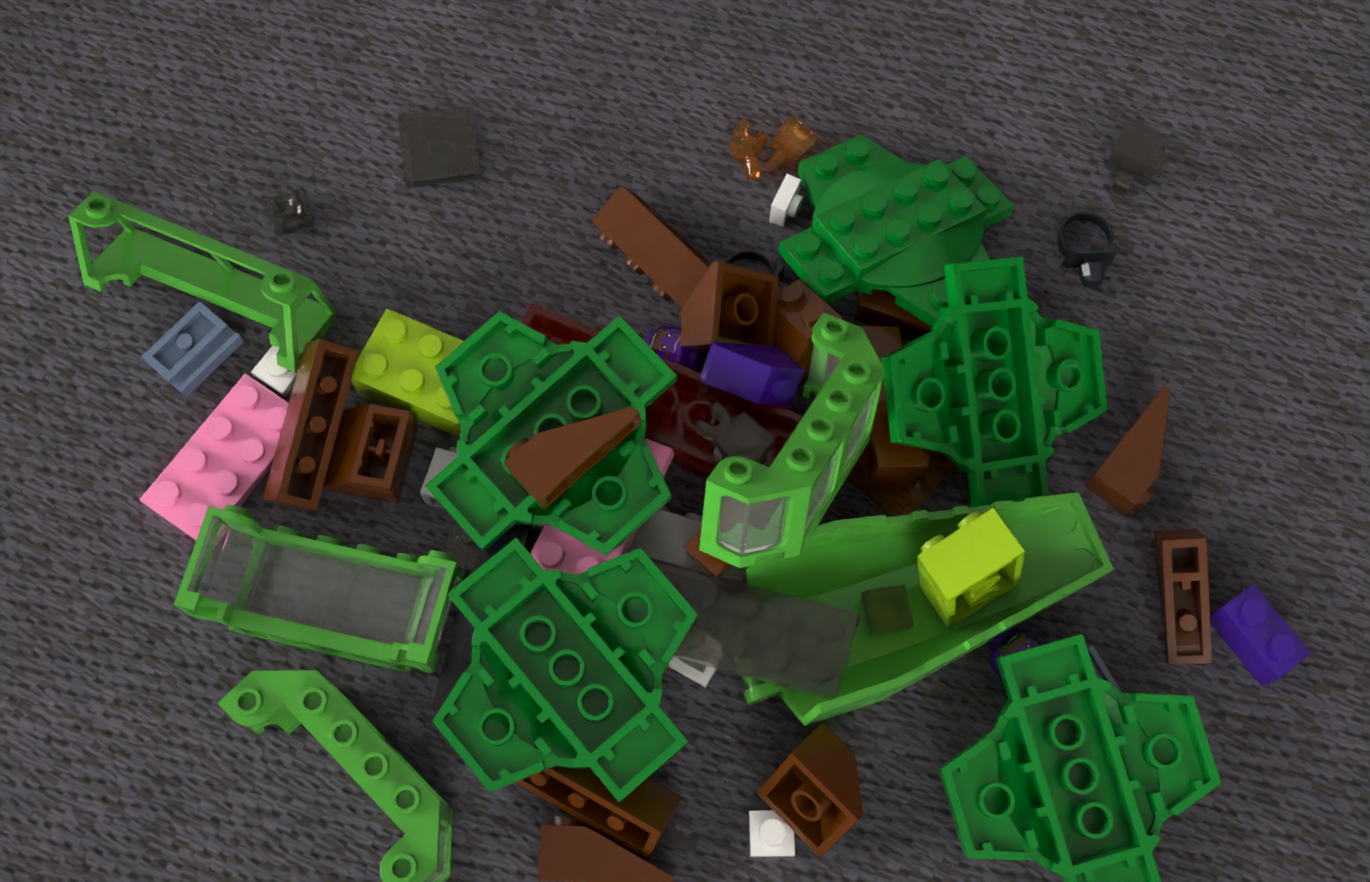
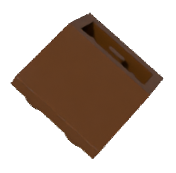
(372, 453)

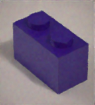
(1258, 635)

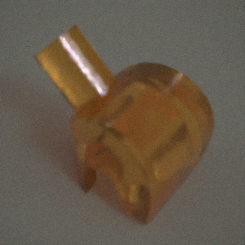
(790, 144)
(747, 148)

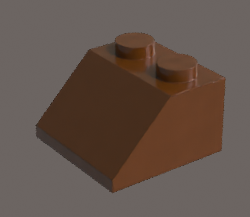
(730, 307)
(795, 317)
(817, 790)

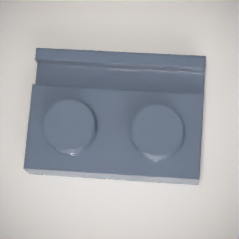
(192, 349)

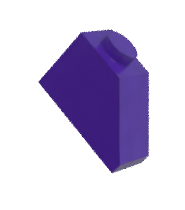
(752, 372)

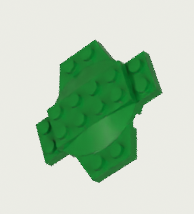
(890, 224)
(994, 382)
(518, 383)
(566, 670)
(1077, 770)

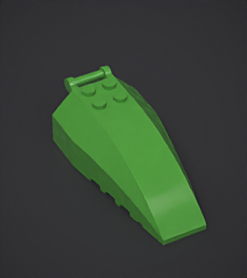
(883, 551)

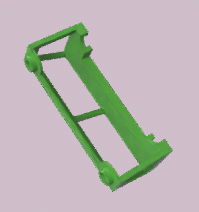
(274, 301)

